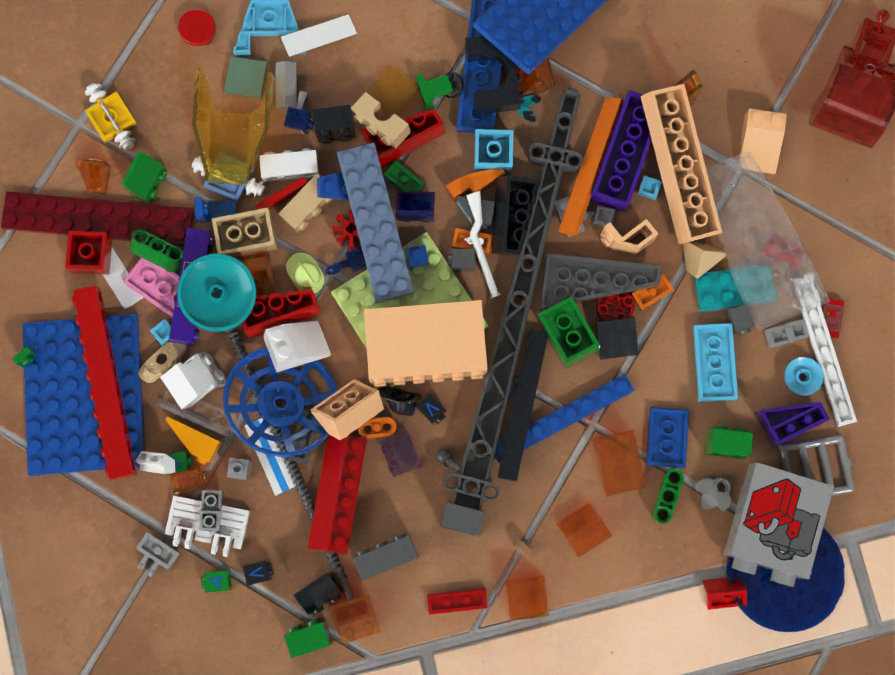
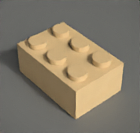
(245, 233)

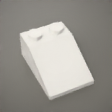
(295, 344)

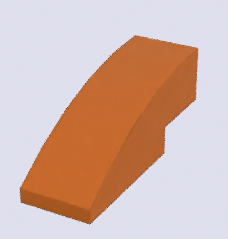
(473, 182)

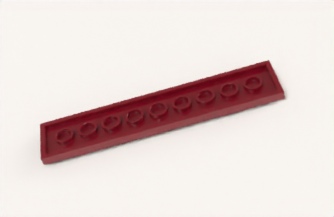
(119, 219)

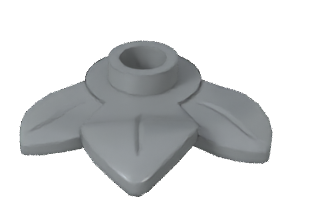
(712, 495)

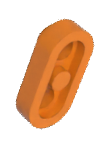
(377, 429)

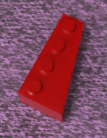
(423, 129)
(280, 309)

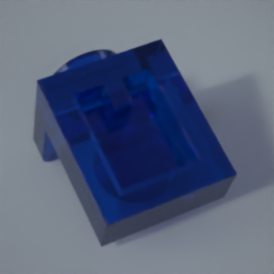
(299, 120)

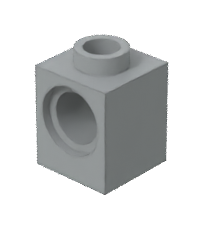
(239, 469)

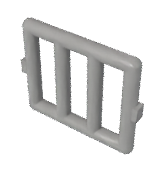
(821, 444)

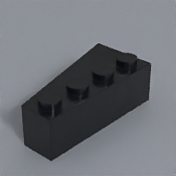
(511, 213)

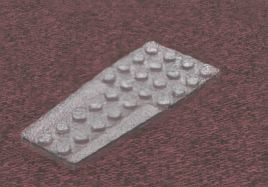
(762, 245)

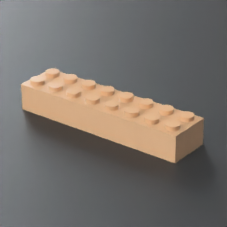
(681, 163)

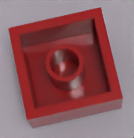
(88, 252)

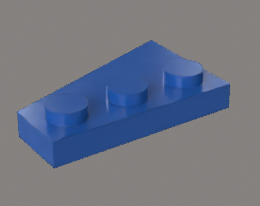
(332, 187)

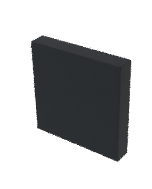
(617, 337)

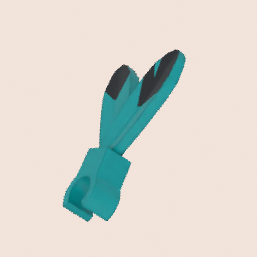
(524, 111)

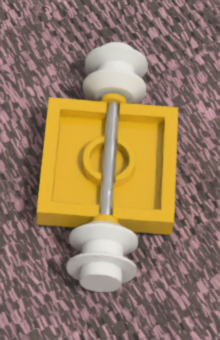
(110, 116)

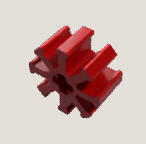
(344, 230)

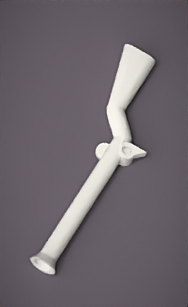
(475, 204)

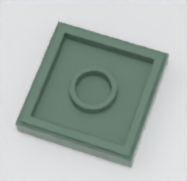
(245, 77)

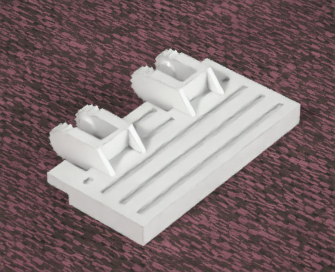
(186, 515)

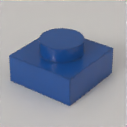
(417, 256)

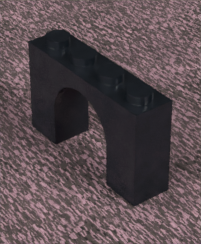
(505, 96)

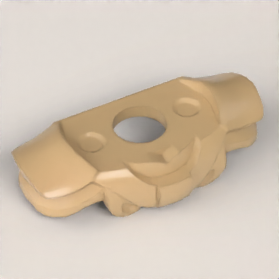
(152, 370)

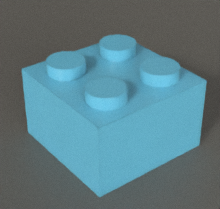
(493, 150)

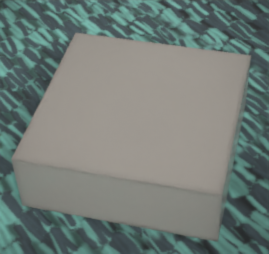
(603, 215)

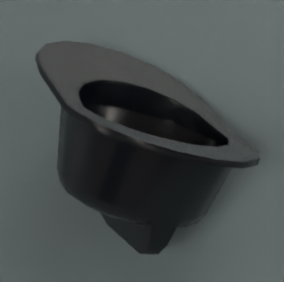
(400, 401)

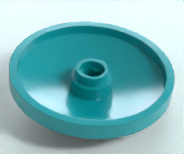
(216, 292)

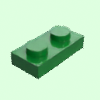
(403, 178)

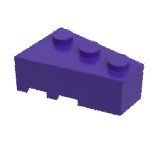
(788, 422)

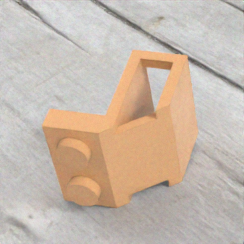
(615, 241)

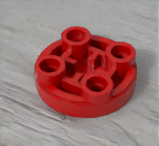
(197, 27)
(615, 306)

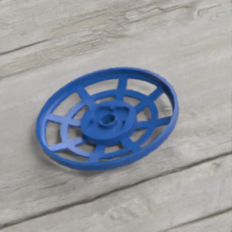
(269, 411)

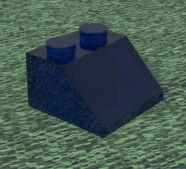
(415, 206)

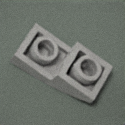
(211, 510)

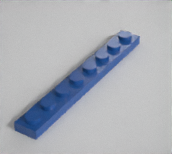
(573, 412)

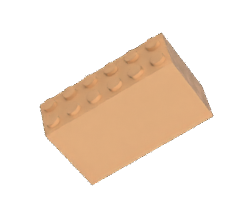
(425, 343)

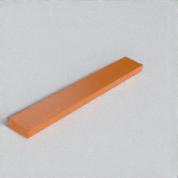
(591, 166)

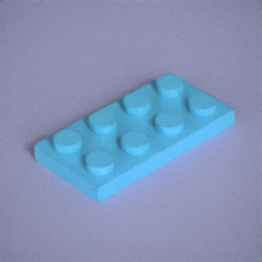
(715, 362)

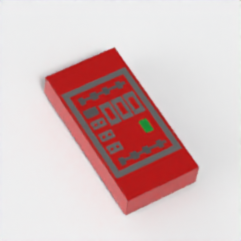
(833, 316)

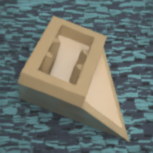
(700, 257)

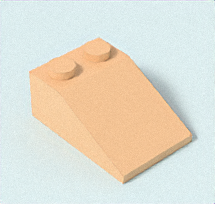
(763, 137)

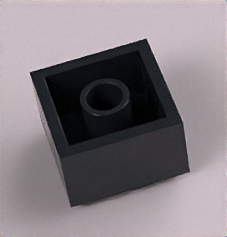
(333, 124)

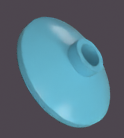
(811, 371)

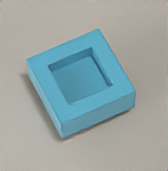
(649, 187)
(162, 331)

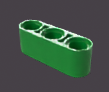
(156, 250)
(674, 489)

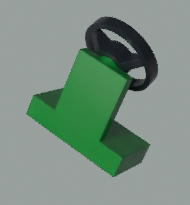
(438, 87)

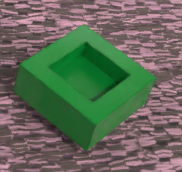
(24, 357)

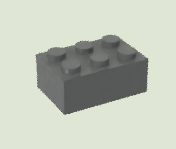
(385, 556)

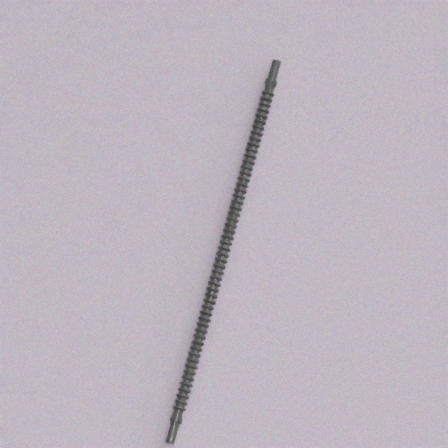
(293, 470)

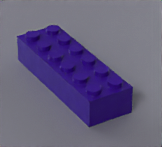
(624, 156)

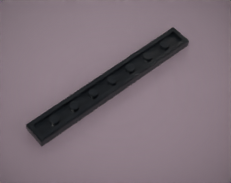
(523, 405)

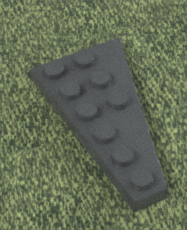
(593, 278)

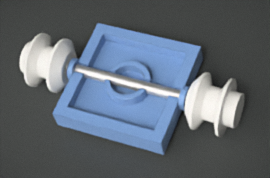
(230, 190)

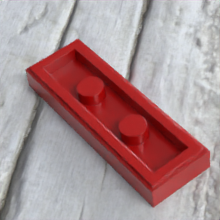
(282, 195)
(457, 601)

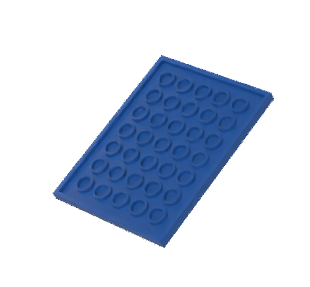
(58, 398)

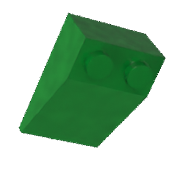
(569, 332)

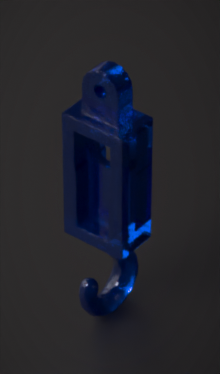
(355, 260)

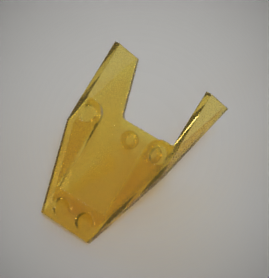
(228, 139)

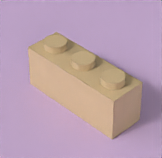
(303, 206)

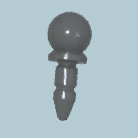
(447, 459)

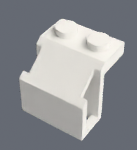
(193, 379)

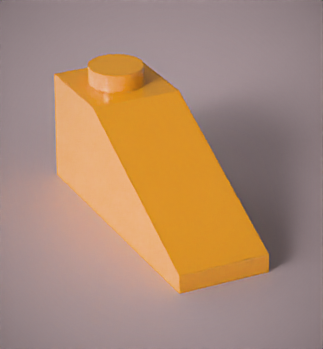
(197, 443)

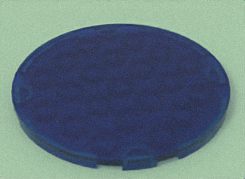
(796, 607)

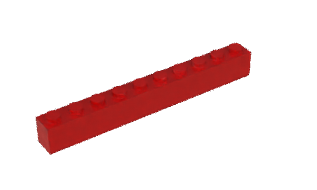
(104, 383)

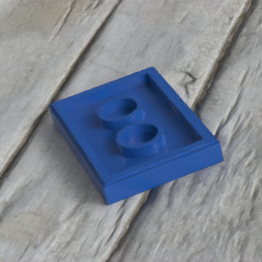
(667, 437)

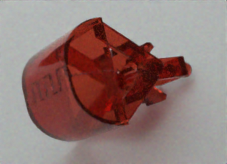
(855, 100)

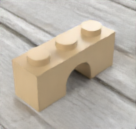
(391, 131)

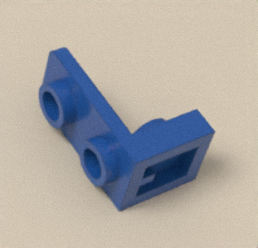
(206, 211)

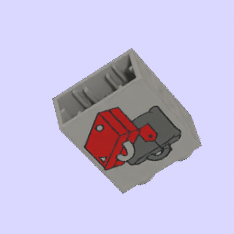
(778, 523)

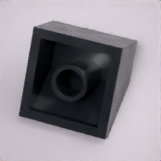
(319, 593)

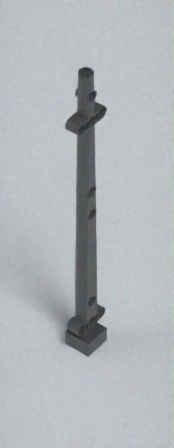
(465, 509)

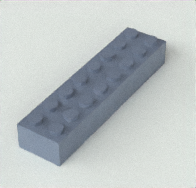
(375, 223)

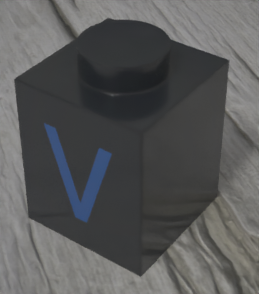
(431, 409)
(258, 572)

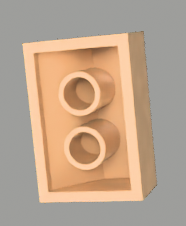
(348, 409)

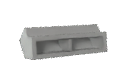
(286, 85)

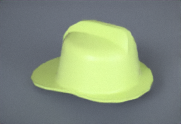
(305, 272)

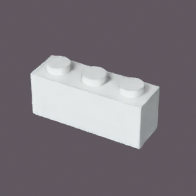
(289, 165)

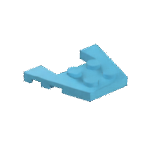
(265, 19)

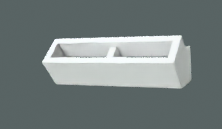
(156, 462)

